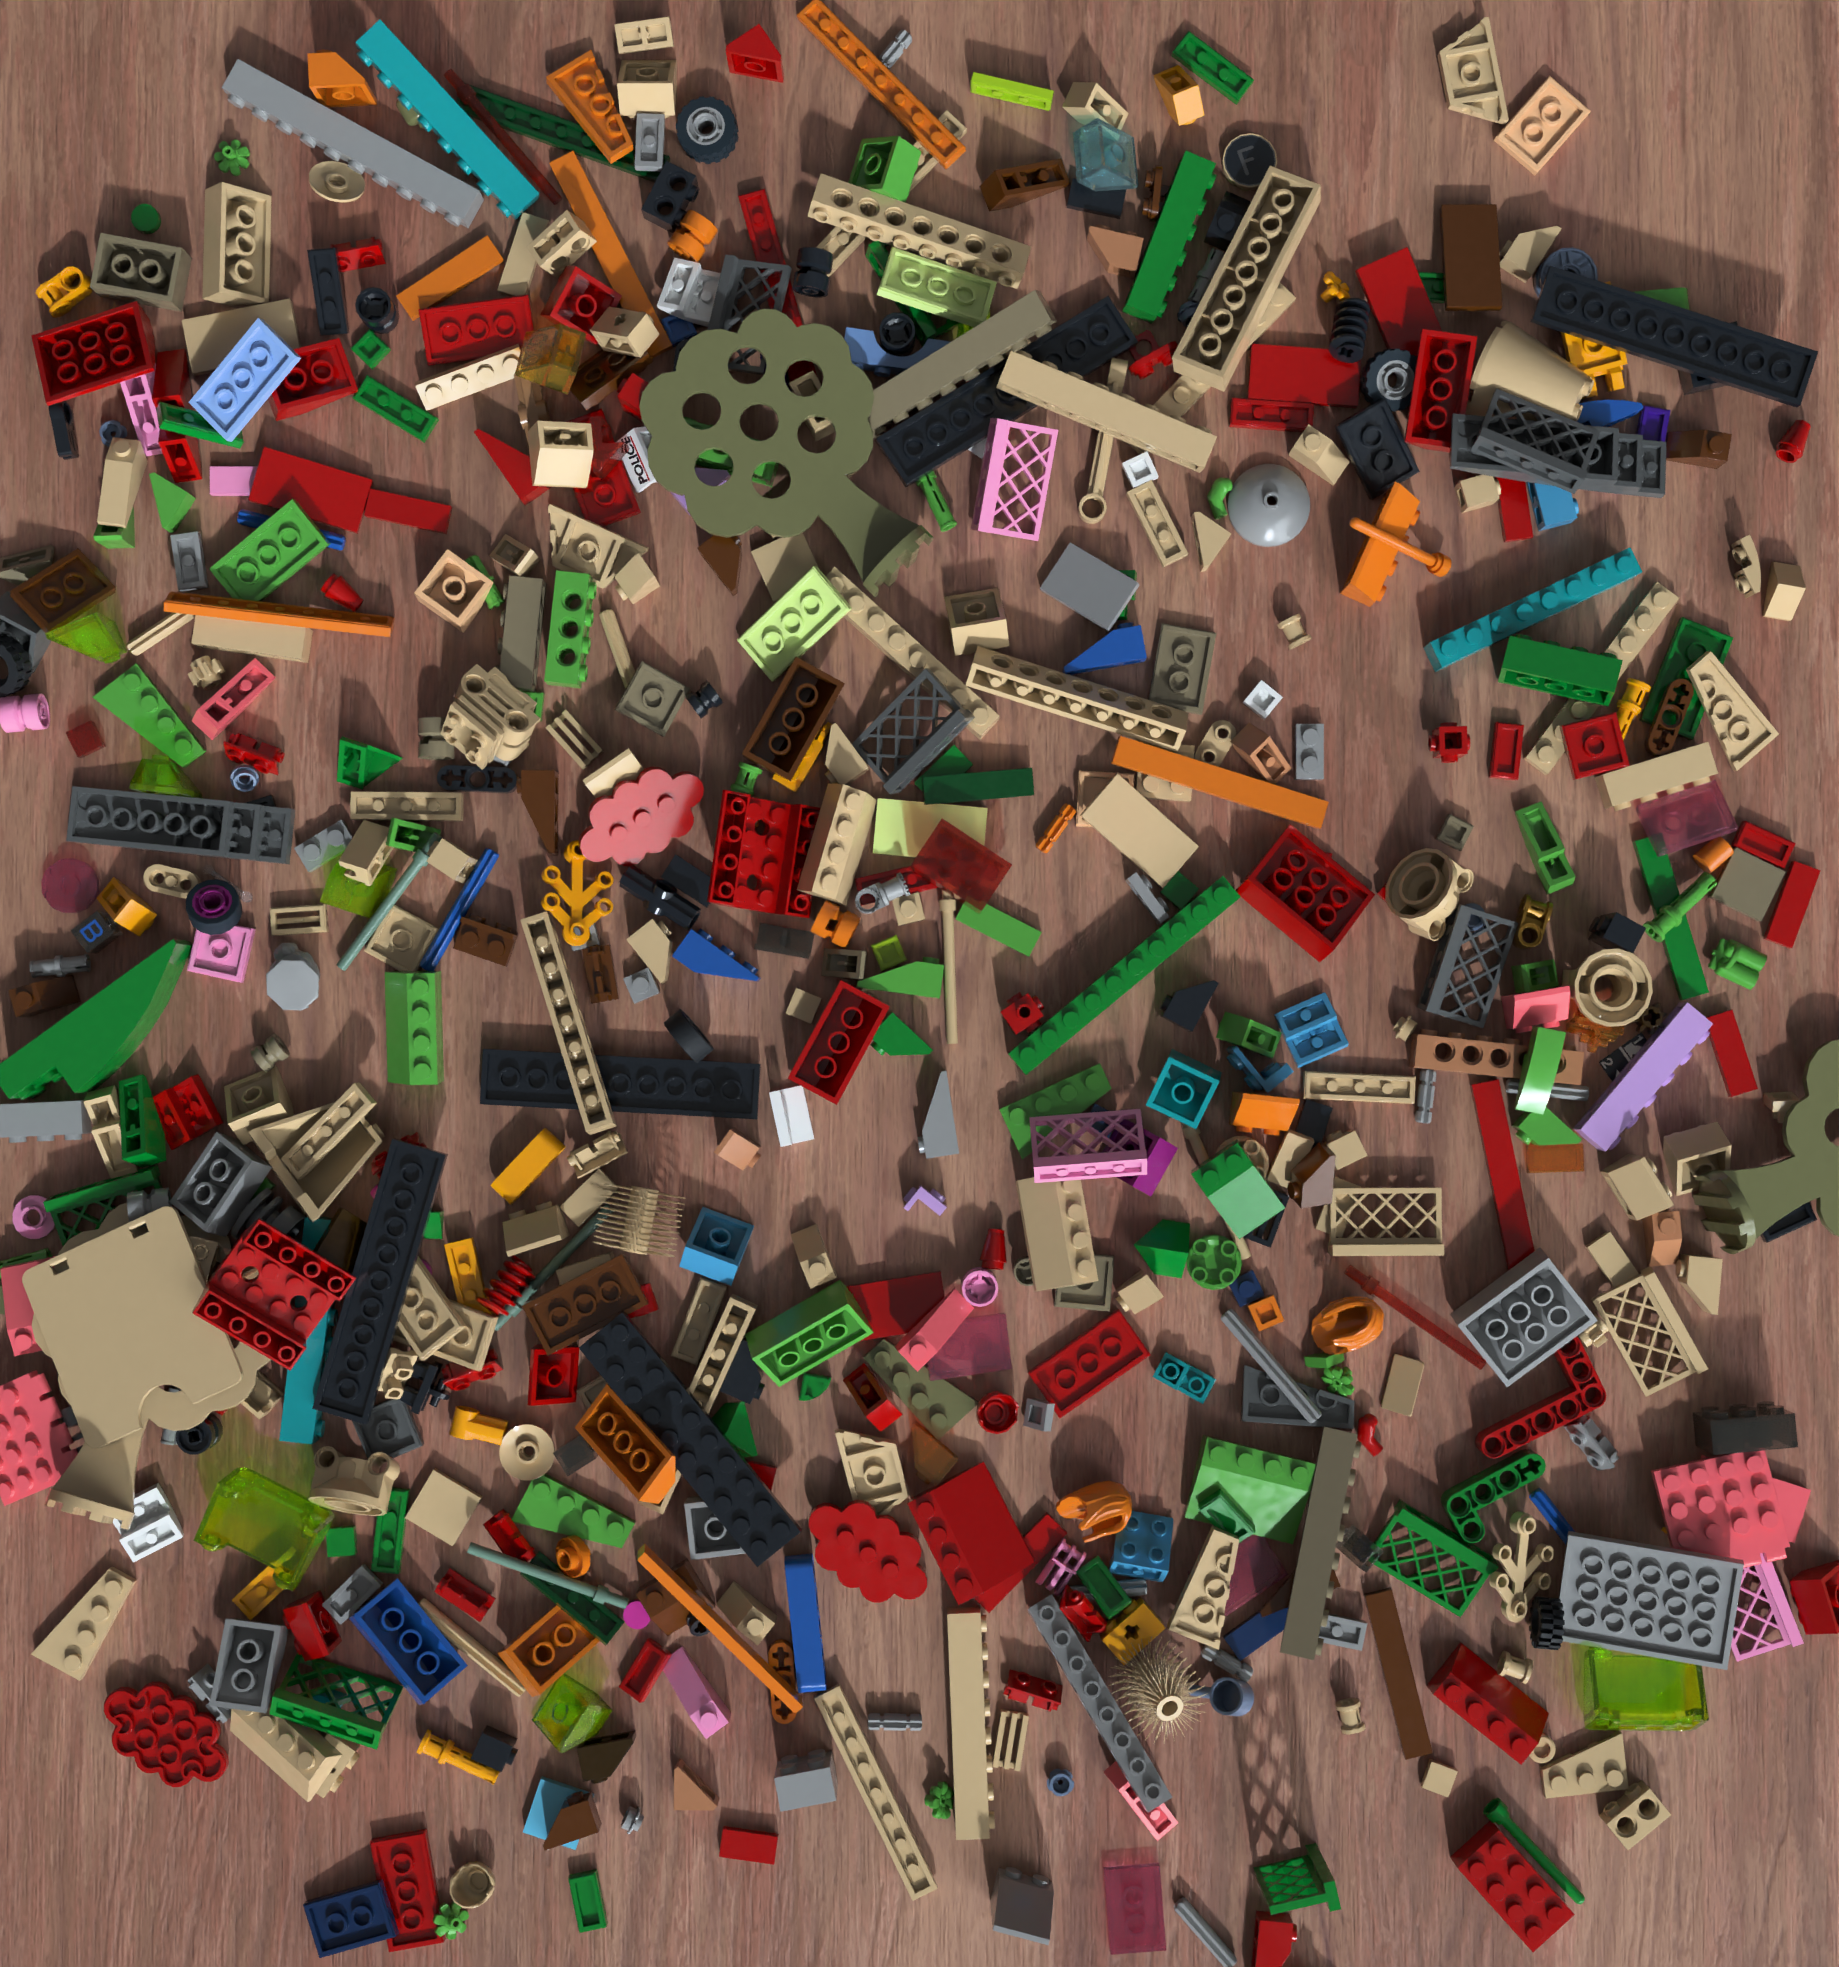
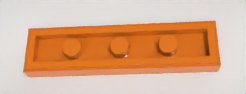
(450, 277)

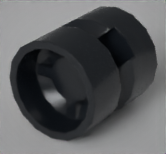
(812, 276)
(377, 310)
(897, 334)
(201, 1436)

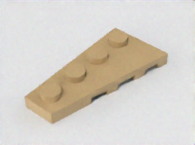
(1204, 1597)
(82, 1631)

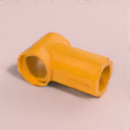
(470, 1424)

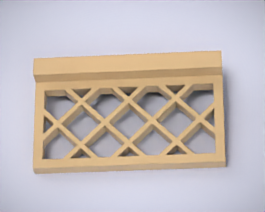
(1386, 1245)
(1670, 1320)

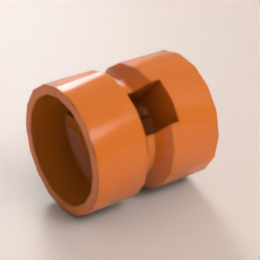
(692, 237)
(844, 929)

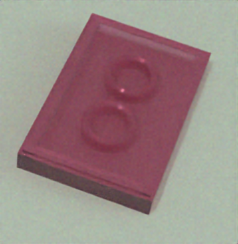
(1686, 818)
(974, 1348)
(1253, 1573)
(1134, 1908)

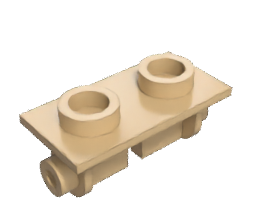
(606, 1149)

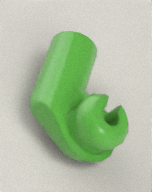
(1216, 495)

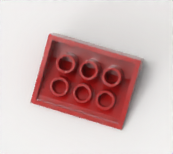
(94, 352)
(1303, 895)
(970, 1532)

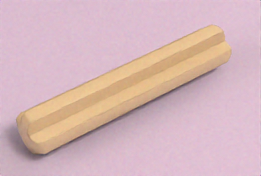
(158, 632)
(617, 645)

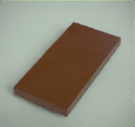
(1470, 257)

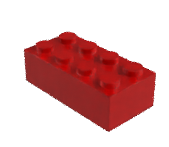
(1512, 1886)

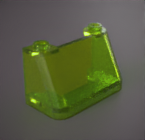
(265, 1524)
(1642, 1693)

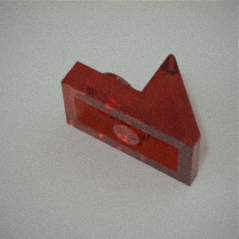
(605, 454)

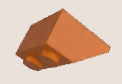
(337, 82)

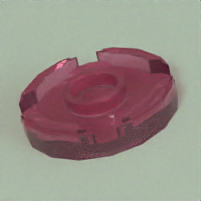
(70, 885)

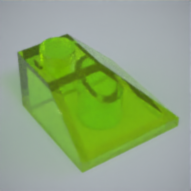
(91, 636)
(163, 778)
(355, 895)
(570, 1714)

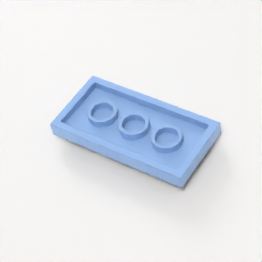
(244, 380)

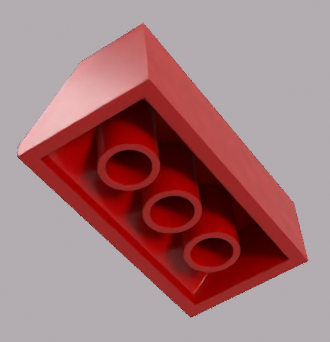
(1439, 387)
(838, 1042)
(1489, 1703)

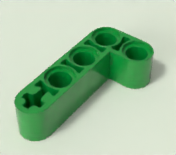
(1494, 1490)

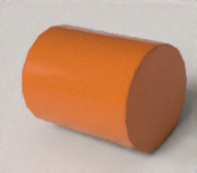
(1713, 854)

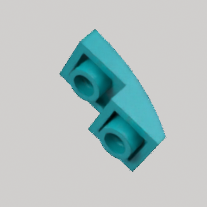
(1184, 1377)

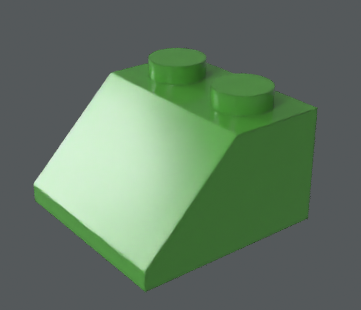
(886, 166)

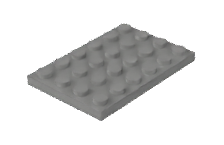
(1649, 1599)

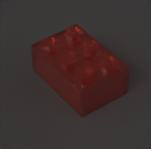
(960, 866)

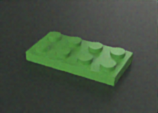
(270, 554)

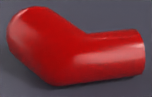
(1366, 1431)

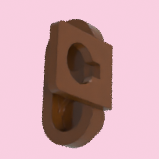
(1152, 205)

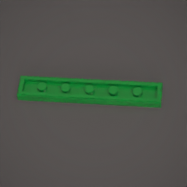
(1678, 941)

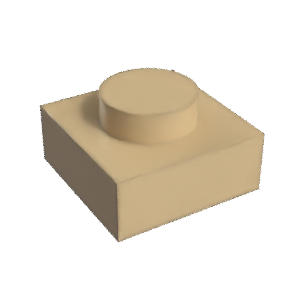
(908, 909)

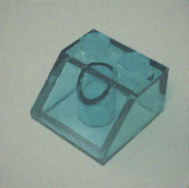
(1104, 157)

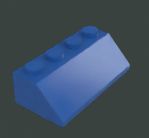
(408, 1642)

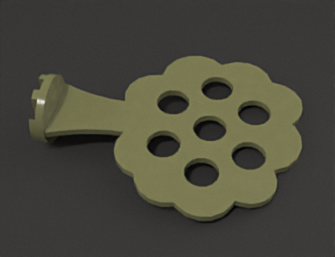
(819, 484)
(1750, 1200)

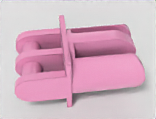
(1061, 1566)

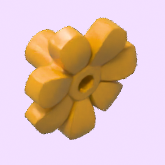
(1334, 288)

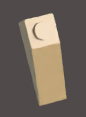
(121, 481)

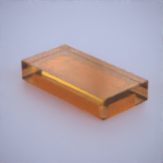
(1554, 1158)

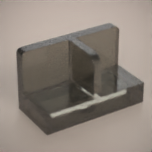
(784, 941)

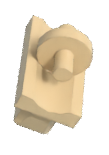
(396, 1372)

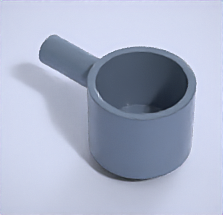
(1228, 1696)

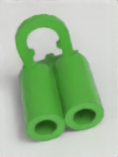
(1737, 963)

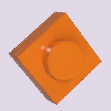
(1265, 1312)

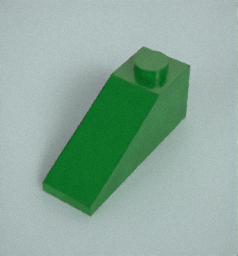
(140, 1124)

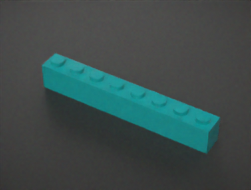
(447, 119)
(1532, 609)
(299, 1420)

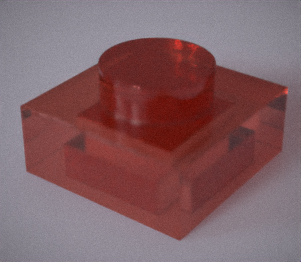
(85, 739)

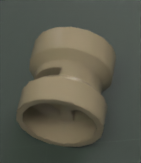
(270, 1052)
(1022, 1273)

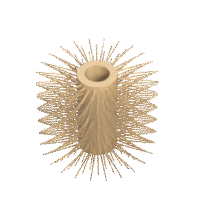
(638, 1221)
(1157, 1689)

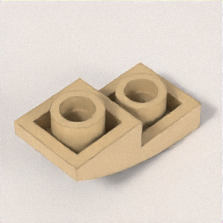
(1749, 578)

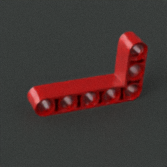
(1550, 1406)

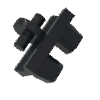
(419, 1397)

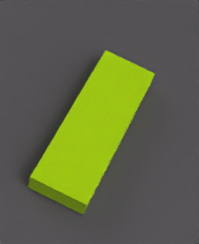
(1011, 91)

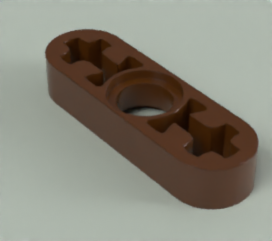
(1669, 696)

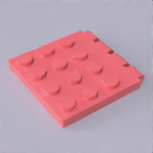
(31, 1439)
(1723, 1507)

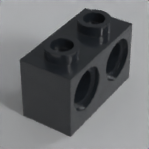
(663, 195)

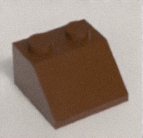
(663, 1606)

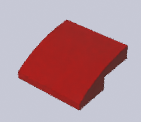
(186, 1111)

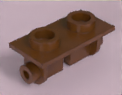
(600, 974)

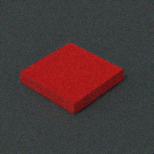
(1594, 745)

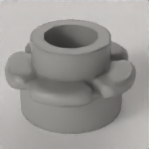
(632, 1819)

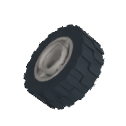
(701, 114)
(1376, 373)

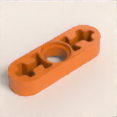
(774, 1661)

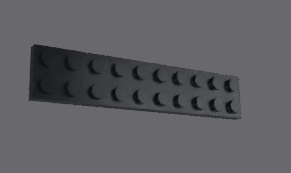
(1674, 336)
(965, 414)
(630, 1084)
(381, 1281)
(699, 1445)

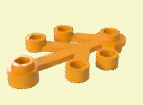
(576, 897)

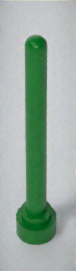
(1498, 1813)

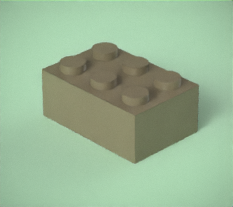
(141, 272)

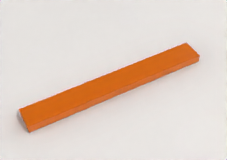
(881, 83)
(608, 247)
(279, 614)
(1219, 782)
(719, 1628)

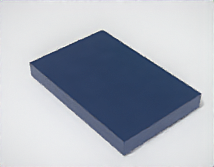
(351, 1918)

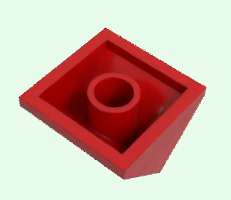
(755, 56)
(553, 1376)

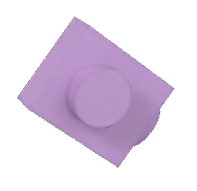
(932, 1199)

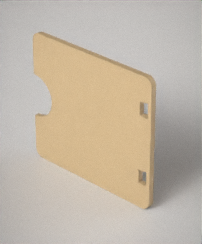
(128, 1324)

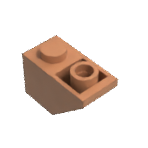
(1116, 250)

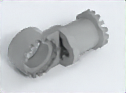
(883, 893)

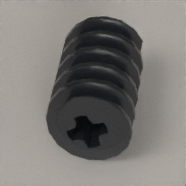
(1349, 330)

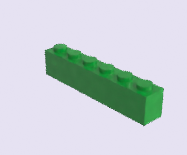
(1169, 237)

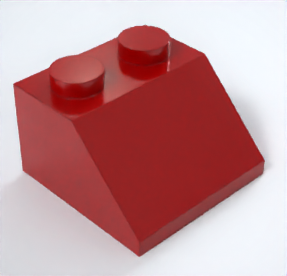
(579, 301)
(1818, 1598)
(311, 1626)

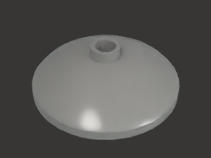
(1266, 523)

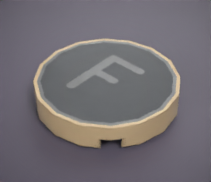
(1248, 160)

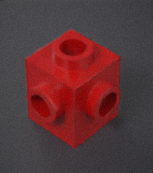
(1458, 740)
(1012, 1015)

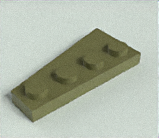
(934, 1402)

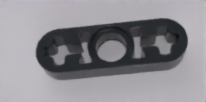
(457, 770)

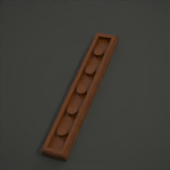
(1397, 1673)

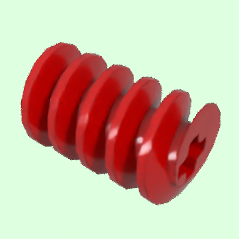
(507, 1286)

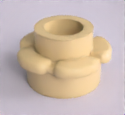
(1404, 1028)

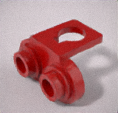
(1144, 364)

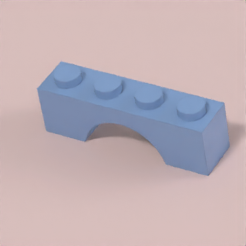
(869, 356)

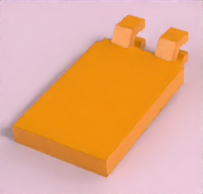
(1595, 361)

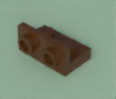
(484, 940)

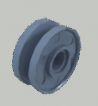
(1569, 260)

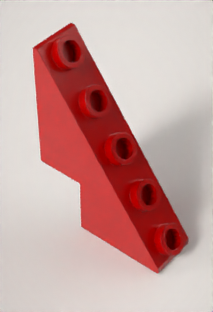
(174, 388)

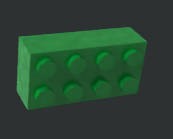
(1560, 670)

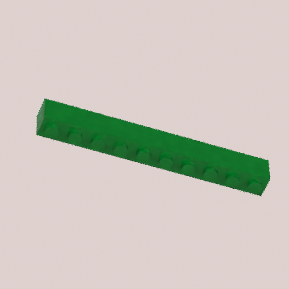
(1123, 975)

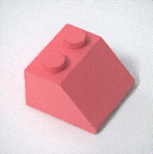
(1535, 1008)

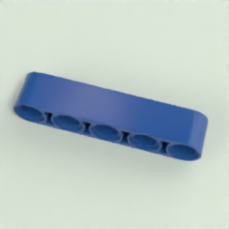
(805, 1623)

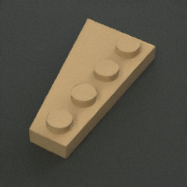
(1731, 712)

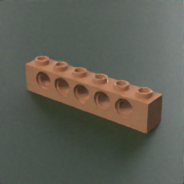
(1424, 1056)

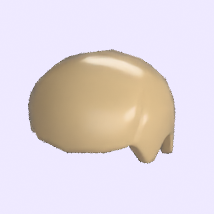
(472, 1885)

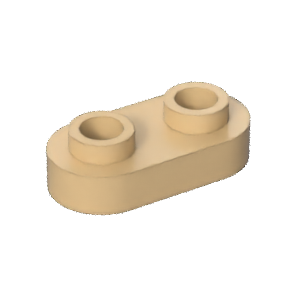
(1214, 744)
(173, 880)

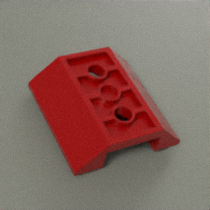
(772, 857)
(260, 1308)

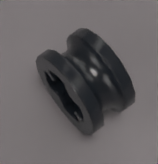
(695, 1626)

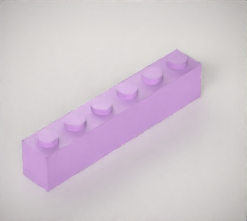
(1643, 1076)

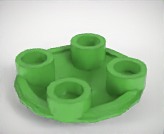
(1214, 1262)

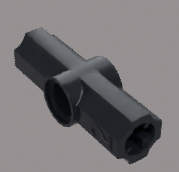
(660, 897)

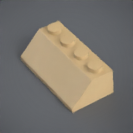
(236, 245)
(837, 843)
(1056, 1233)
(288, 1748)

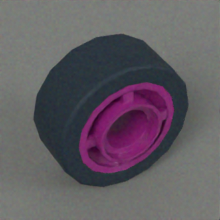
(214, 920)

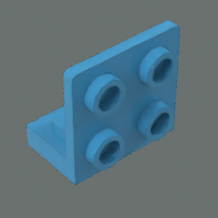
(1271, 1074)
(1143, 1547)

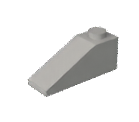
(939, 1127)

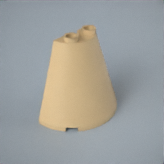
(1528, 371)
(332, 1173)

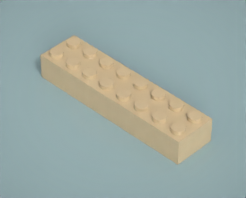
(1246, 278)

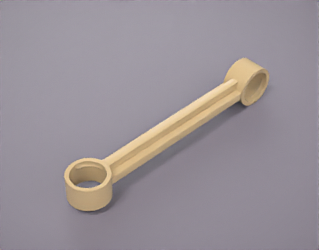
(1103, 447)

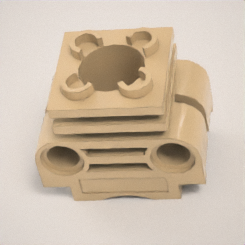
(489, 718)

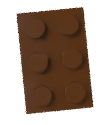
(604, 374)
(63, 591)

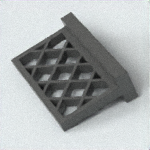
(729, 292)
(1529, 457)
(928, 748)
(1444, 963)

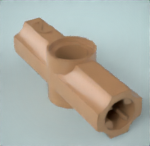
(532, 406)

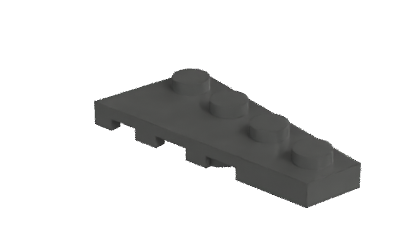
(1268, 1404)

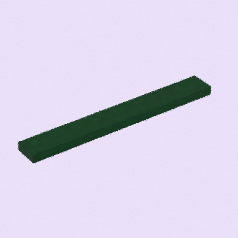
(551, 131)

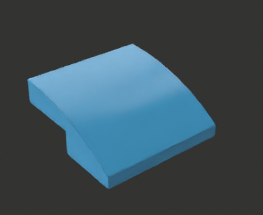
(1311, 1030)

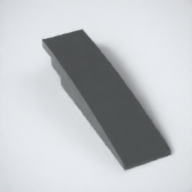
(1617, 465)
(181, 825)

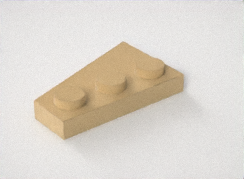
(1590, 1770)

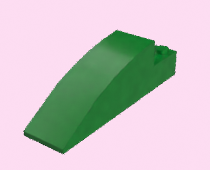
(99, 1033)

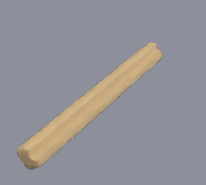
(473, 1648)

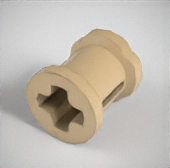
(1294, 631)
(1515, 1667)
(1350, 1716)

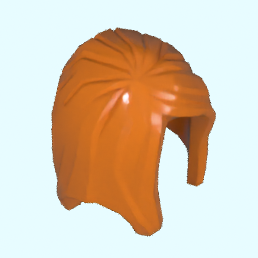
(1347, 1325)
(1101, 1506)

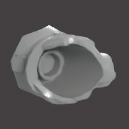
(293, 978)

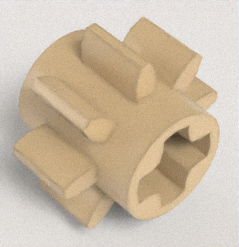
(206, 672)
(1594, 1334)

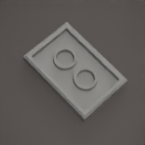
(1089, 586)

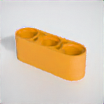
(528, 1166)

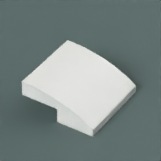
(689, 292)
(152, 1526)

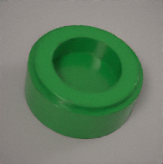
(146, 219)

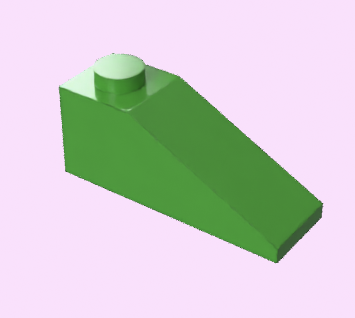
(913, 979)

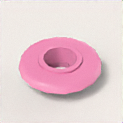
(21, 1221)

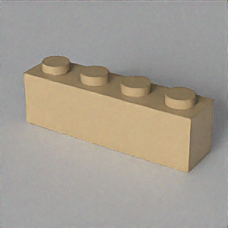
(253, 638)
(1656, 775)

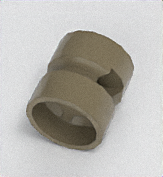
(433, 744)

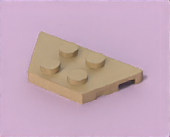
(1473, 75)
(588, 547)
(872, 1469)

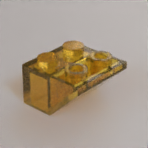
(551, 356)

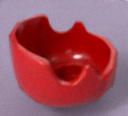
(997, 1412)

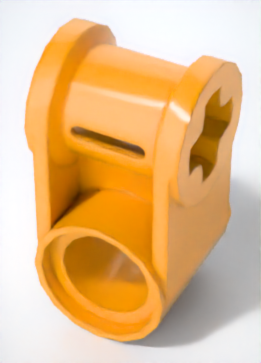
(61, 294)

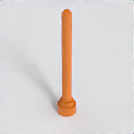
(1436, 563)

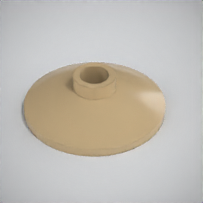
(336, 181)
(513, 1453)

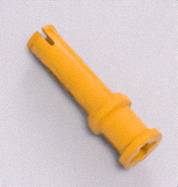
(1630, 703)
(447, 1752)

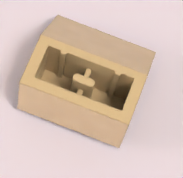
(560, 453)
(1637, 1186)

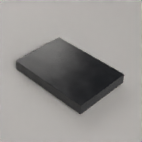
(1376, 448)

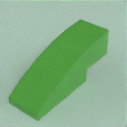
(1545, 848)
(1539, 1069)

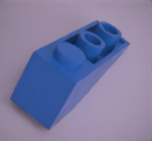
(706, 958)

